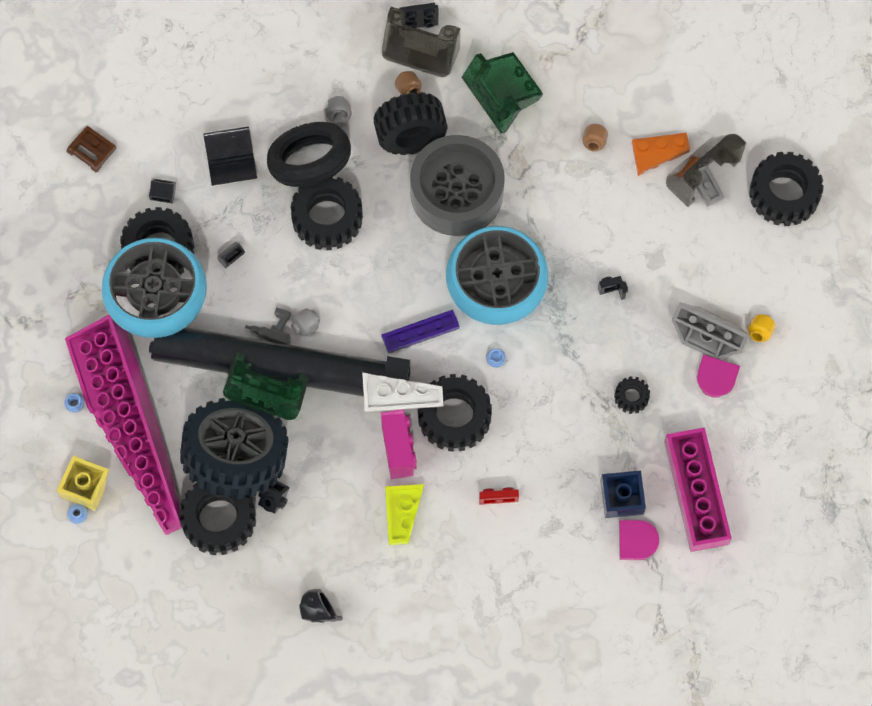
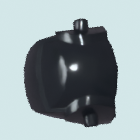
(317, 608)

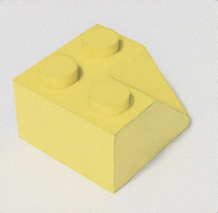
(83, 483)

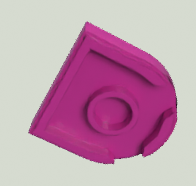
(716, 376)
(637, 539)

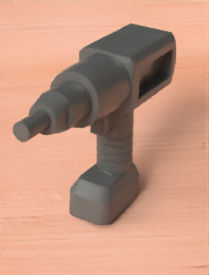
(274, 334)

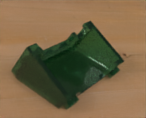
(262, 391)

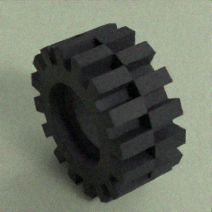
(630, 406)

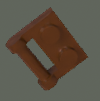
(95, 144)

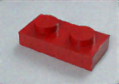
(506, 495)

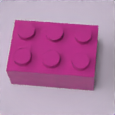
(398, 444)

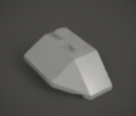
(708, 332)

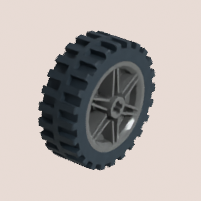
(233, 449)

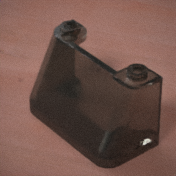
(418, 47)
(687, 177)

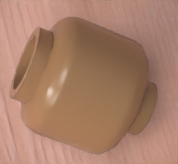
(408, 82)
(595, 137)

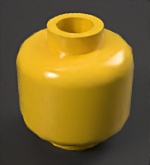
(761, 328)

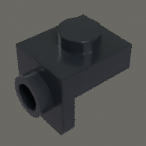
(611, 284)

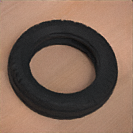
(312, 172)

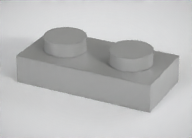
(709, 188)

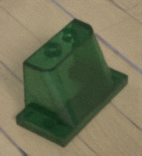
(501, 87)

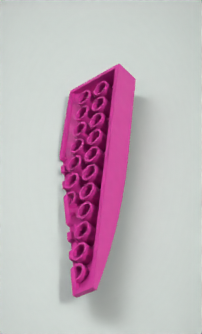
(124, 411)

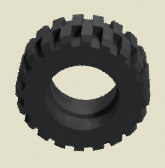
(409, 123)
(789, 167)
(158, 222)
(333, 234)
(464, 435)
(216, 540)

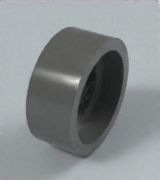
(441, 160)

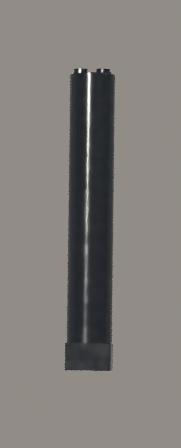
(275, 360)

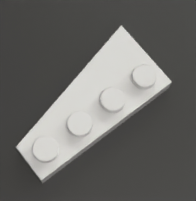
(397, 394)

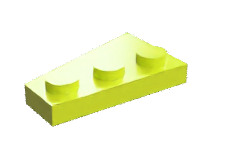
(401, 508)

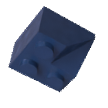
(623, 494)

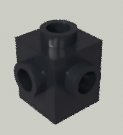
(274, 498)

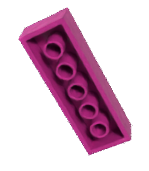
(697, 489)

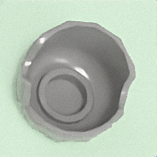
(338, 111)

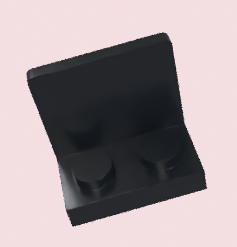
(421, 15)

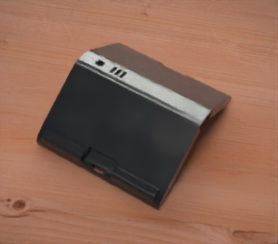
(230, 156)

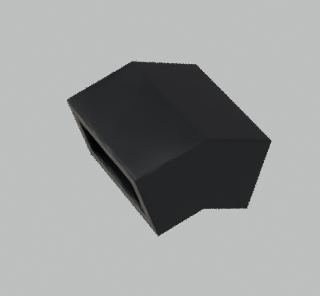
(162, 190)
(235, 246)

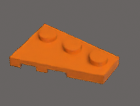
(656, 150)

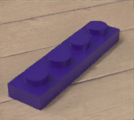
(420, 331)

